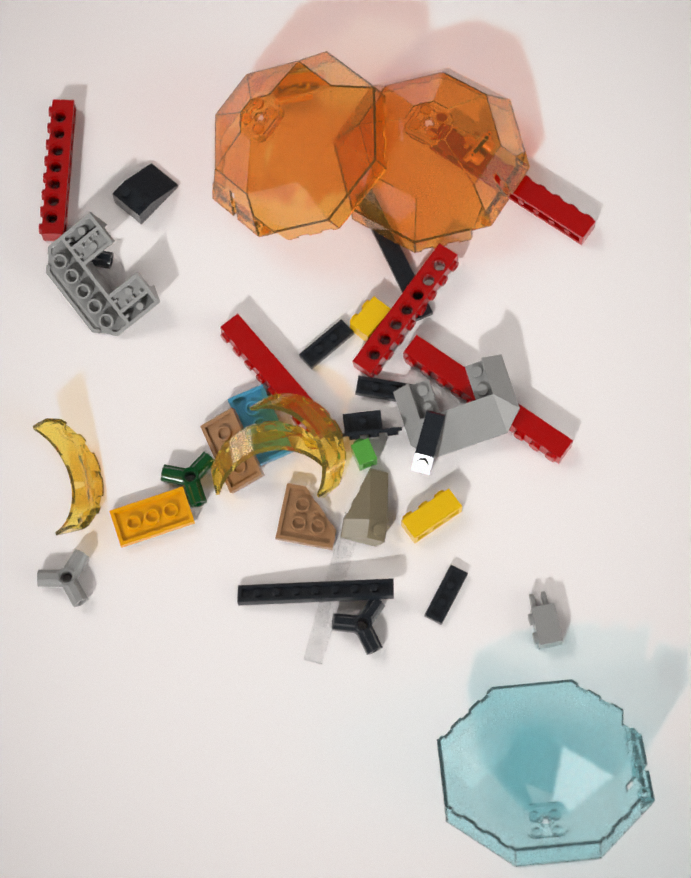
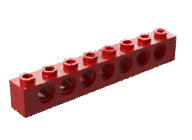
(67, 110)
(440, 256)

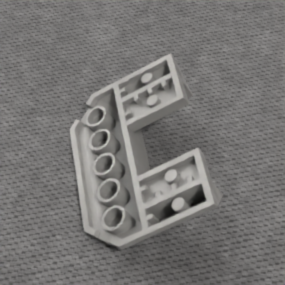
(85, 287)
(468, 423)

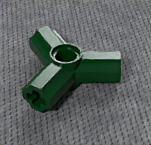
(194, 488)

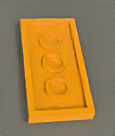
(152, 517)

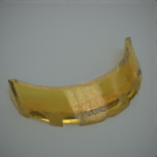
(323, 429)
(259, 439)
(82, 469)

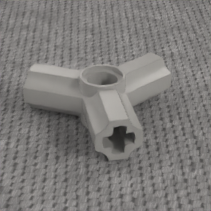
(72, 588)

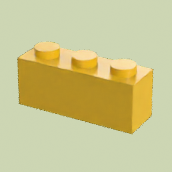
(431, 515)

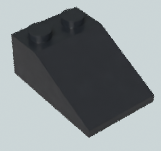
(144, 192)

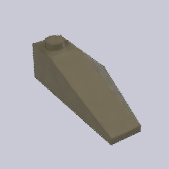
(368, 514)

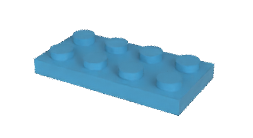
(247, 417)

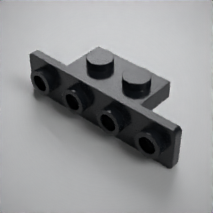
(366, 423)

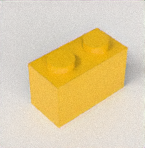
(369, 318)

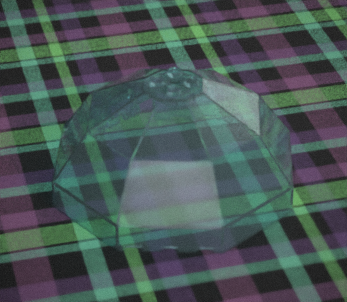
(539, 757)

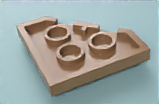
(304, 520)

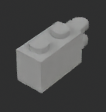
(545, 623)

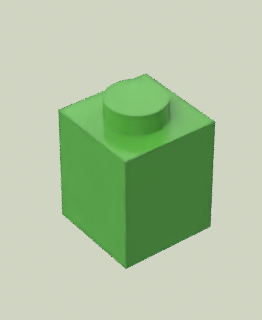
(363, 453)

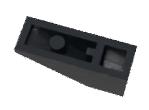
(428, 442)

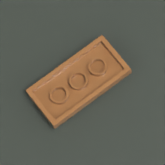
(222, 429)

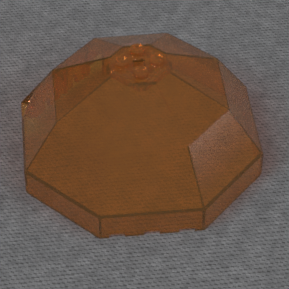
(307, 156)
(443, 174)

